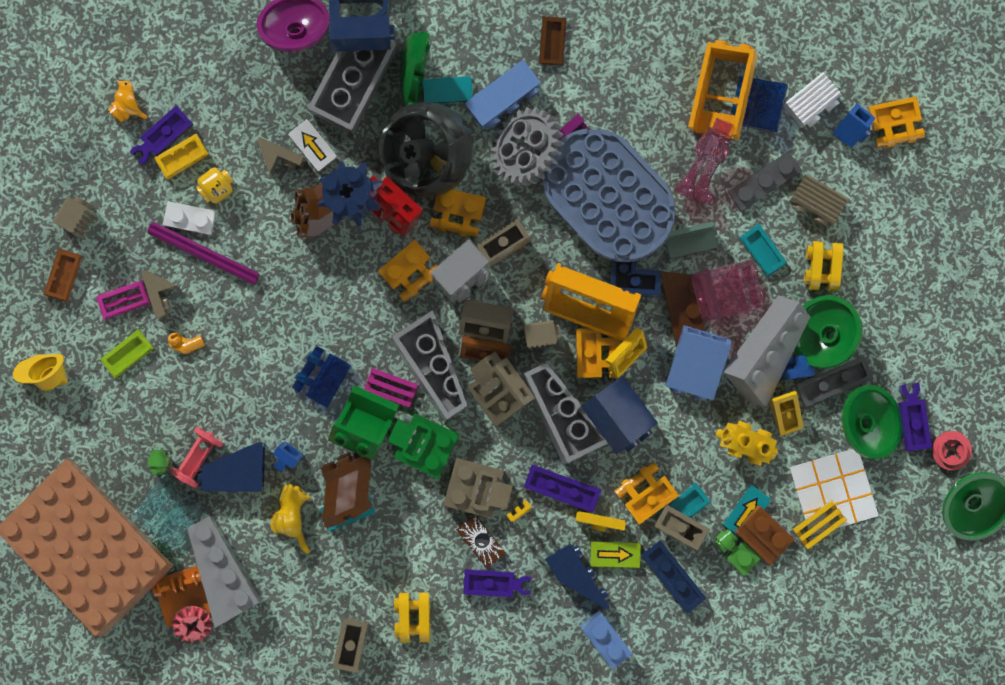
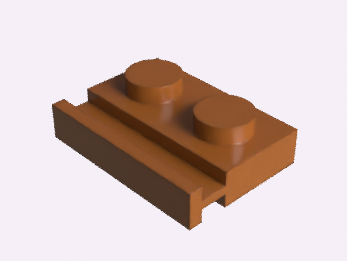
(764, 535)

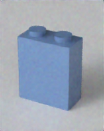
(698, 363)
(605, 639)

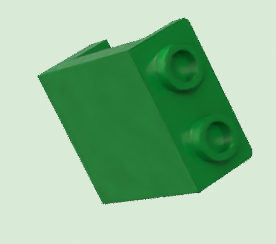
(363, 423)

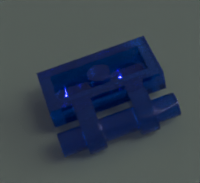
(328, 380)

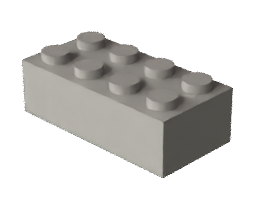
(351, 86)
(461, 273)

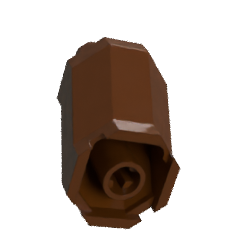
(307, 216)
(346, 488)

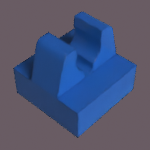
(797, 370)
(287, 456)

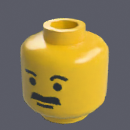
(215, 185)

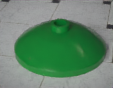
(826, 316)
(880, 421)
(982, 514)

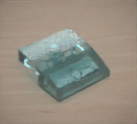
(169, 500)

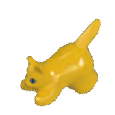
(288, 518)

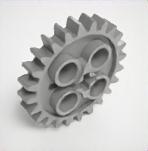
(535, 129)

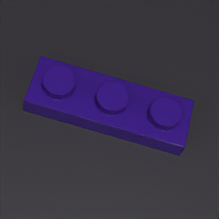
(562, 488)

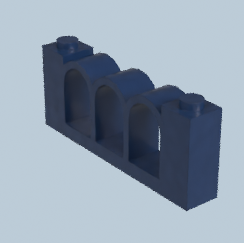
(360, 31)

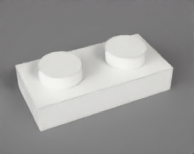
(189, 218)

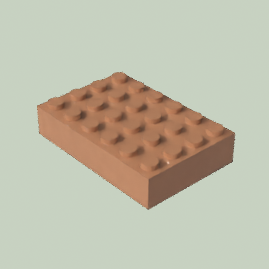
(84, 548)

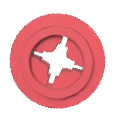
(963, 450)
(189, 615)

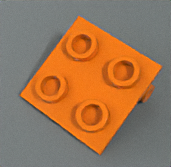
(180, 591)

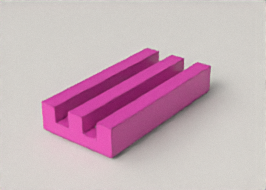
(140, 284)
(410, 395)

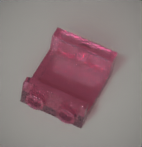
(728, 290)

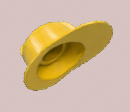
(42, 370)

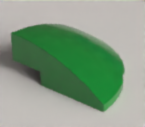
(412, 65)

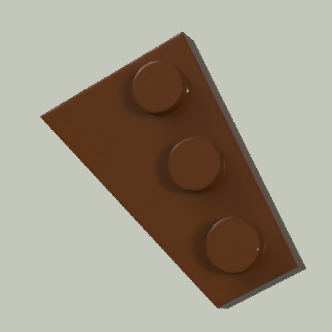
(681, 303)

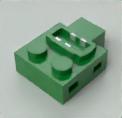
(423, 444)

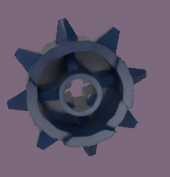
(362, 198)

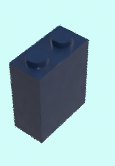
(620, 416)

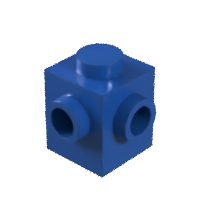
(854, 126)

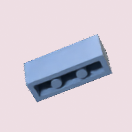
(503, 95)

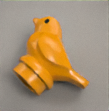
(125, 103)

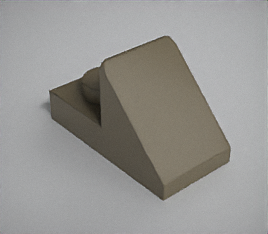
(273, 153)
(156, 287)
(682, 527)

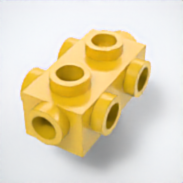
(741, 441)

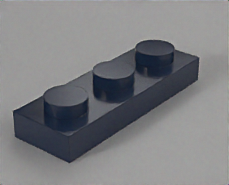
(673, 576)

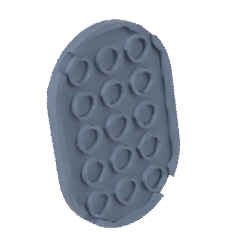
(610, 196)

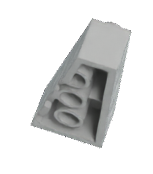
(767, 351)
(431, 365)

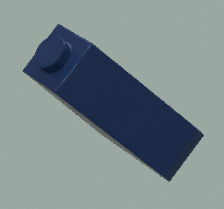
(236, 472)

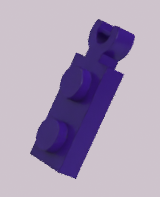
(163, 134)
(914, 419)
(493, 583)

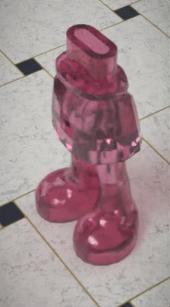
(711, 148)

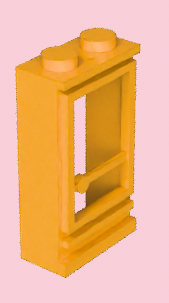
(700, 119)
(613, 323)

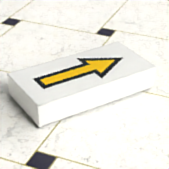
(312, 145)

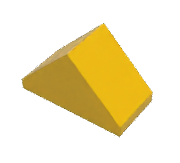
(787, 413)

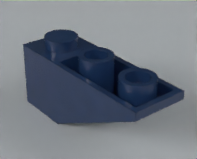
(570, 571)

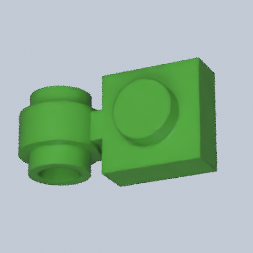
(159, 462)
(741, 556)

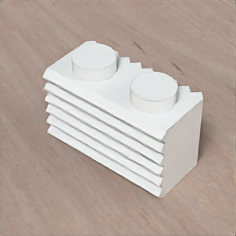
(813, 100)

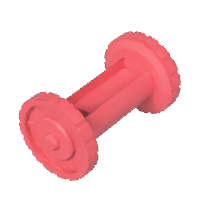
(195, 458)

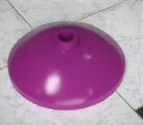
(293, 24)

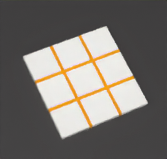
(834, 478)

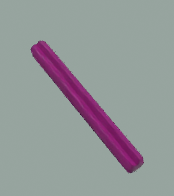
(203, 253)

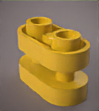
(814, 275)
(403, 606)

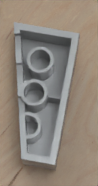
(562, 415)
(223, 577)

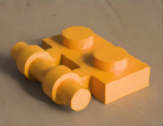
(896, 114)
(462, 205)
(403, 266)
(589, 352)
(652, 498)

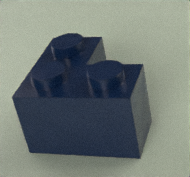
(641, 281)

